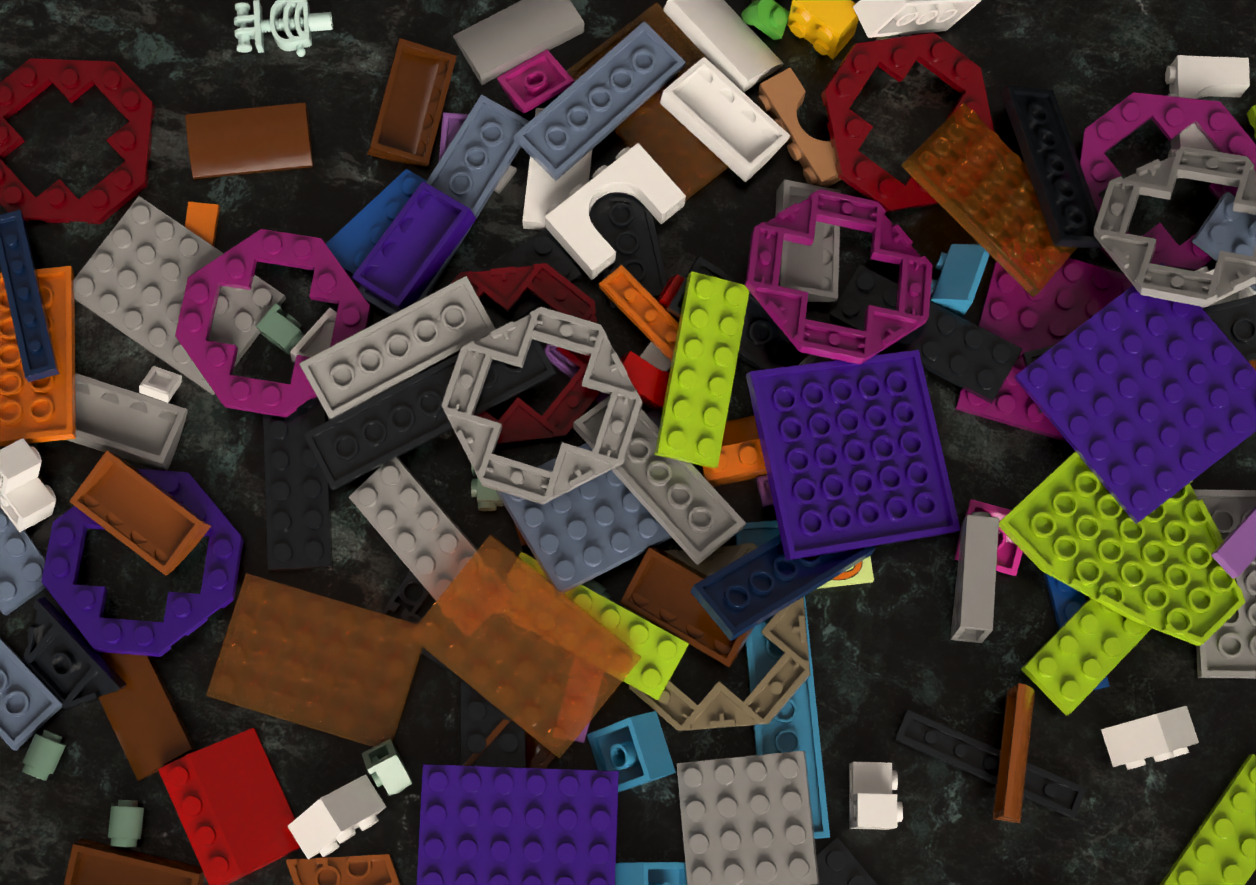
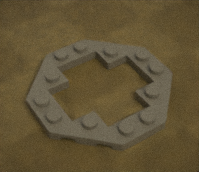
(721, 706)

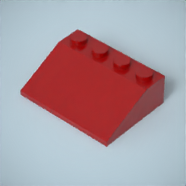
(231, 807)

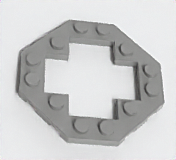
(1134, 252)
(573, 464)

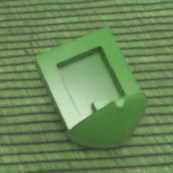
(767, 17)

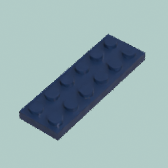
(767, 583)

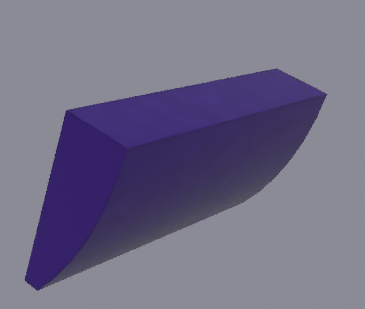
(414, 247)

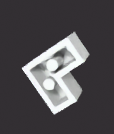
(21, 491)
(1154, 736)
(871, 796)
(336, 817)

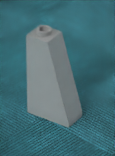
(975, 579)

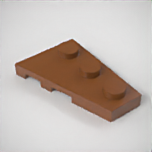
(344, 870)

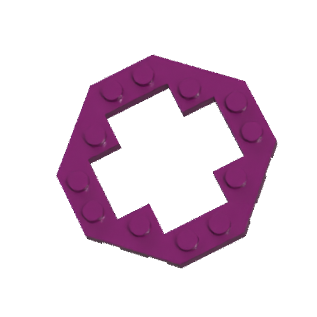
(1172, 118)
(237, 270)
(789, 305)

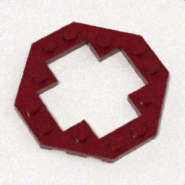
(849, 130)
(130, 142)
(505, 289)

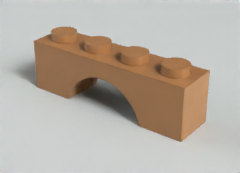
(782, 98)

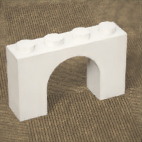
(1204, 77)
(632, 174)

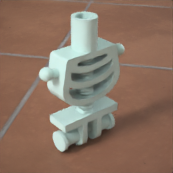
(254, 26)

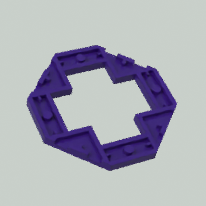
(183, 610)

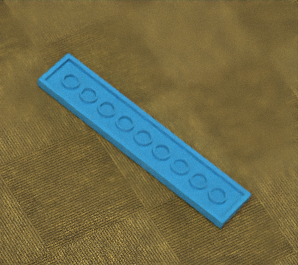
(797, 722)

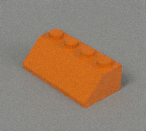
(739, 456)

